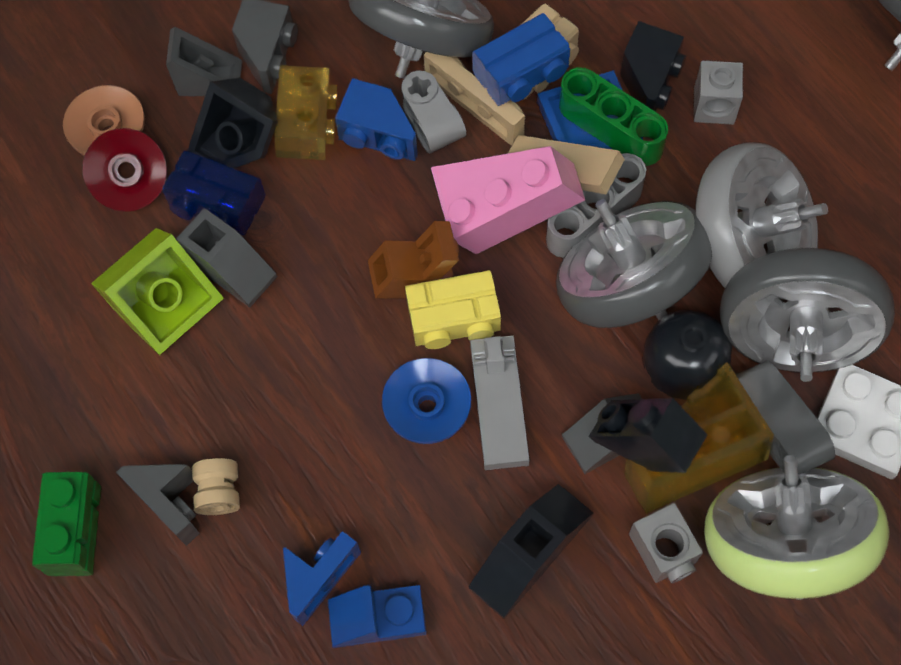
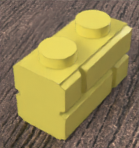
(453, 309)

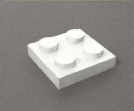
(864, 419)

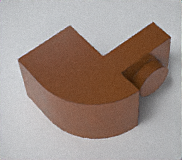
(413, 262)

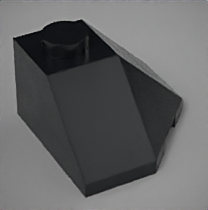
(234, 123)

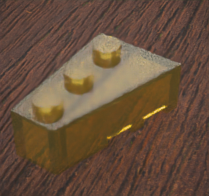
(733, 443)

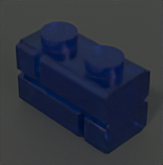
(216, 187)

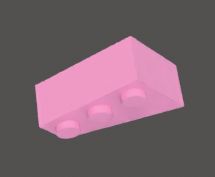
(505, 194)

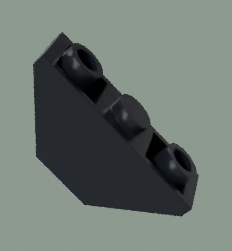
(529, 549)

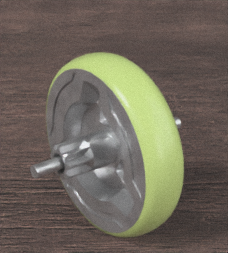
(796, 552)

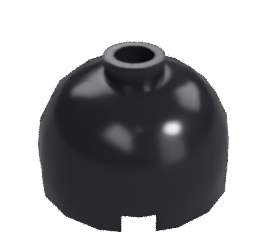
(685, 352)

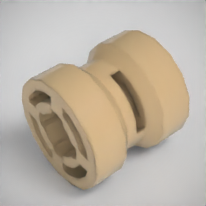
(216, 487)

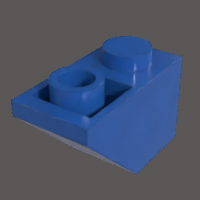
(375, 121)

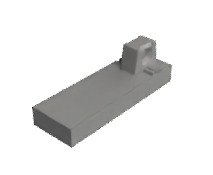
(499, 403)

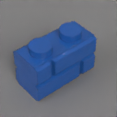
(521, 60)

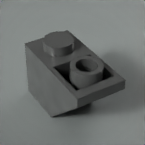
(263, 37)
(226, 257)

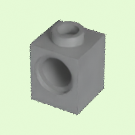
(718, 92)
(671, 525)

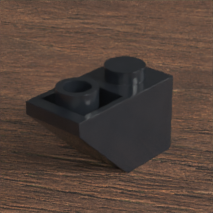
(650, 62)
(650, 433)

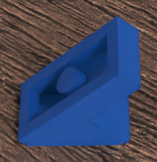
(309, 585)
(376, 616)

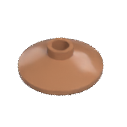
(98, 109)

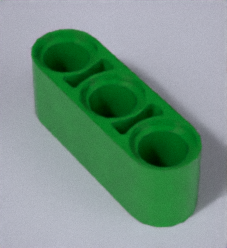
(606, 99)

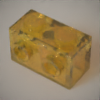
(303, 112)

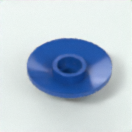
(423, 381)

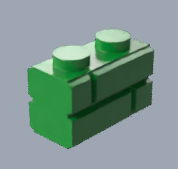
(66, 524)

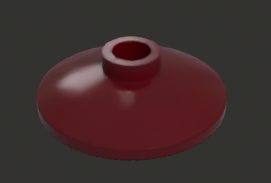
(103, 166)

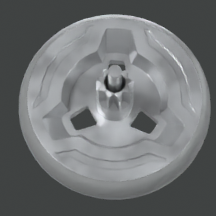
(743, 180)

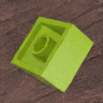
(158, 290)

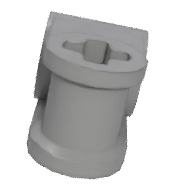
(431, 112)

